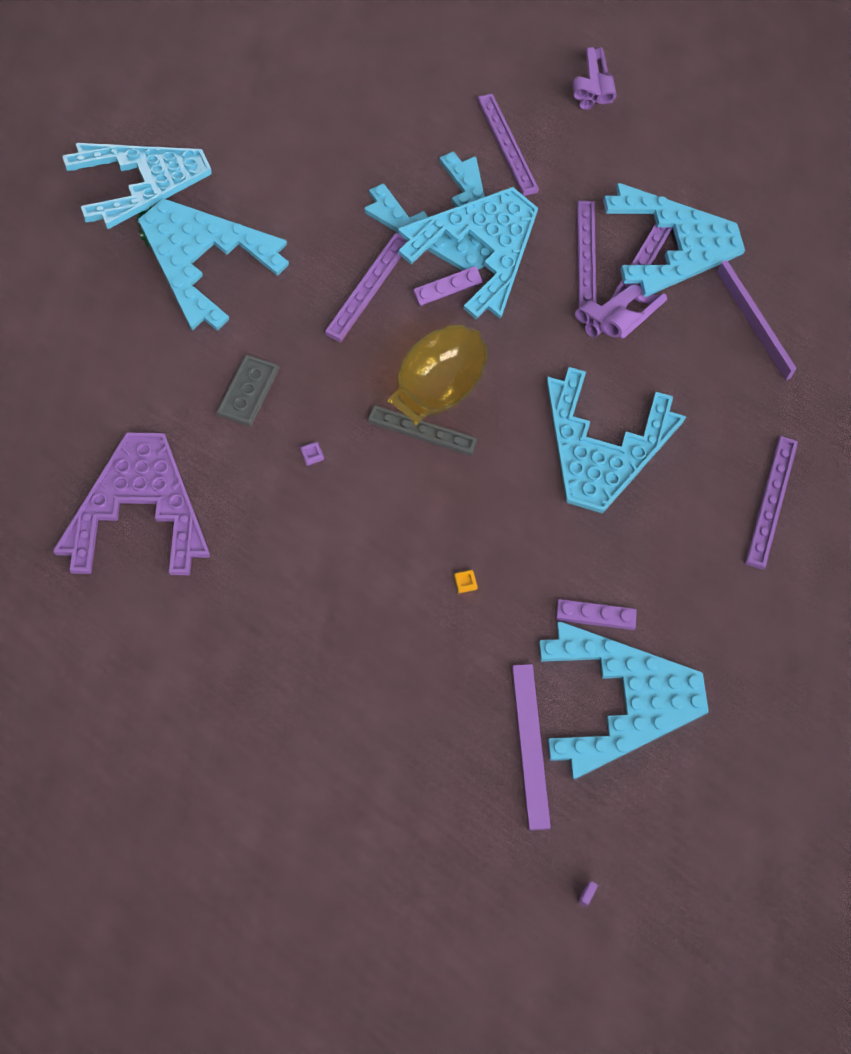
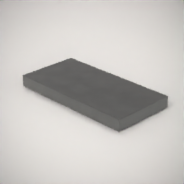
(248, 390)

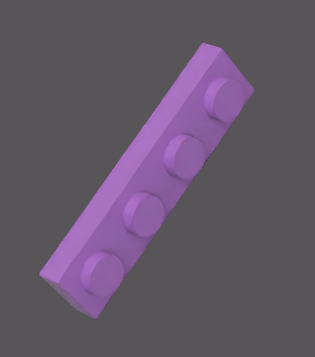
(447, 286)
(596, 614)

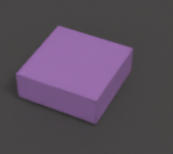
(311, 453)
(587, 894)

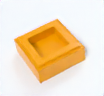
(465, 581)

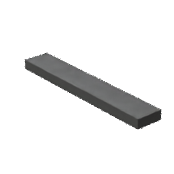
(423, 431)

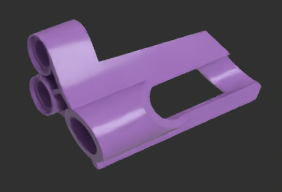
(599, 86)
(614, 317)

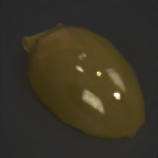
(439, 372)

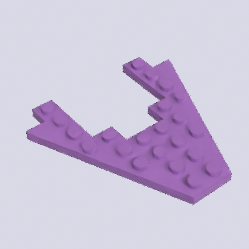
(137, 473)

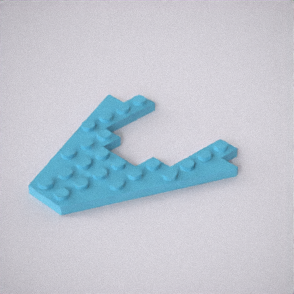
(161, 168)
(499, 223)
(184, 234)
(700, 236)
(468, 250)
(596, 470)
(655, 690)

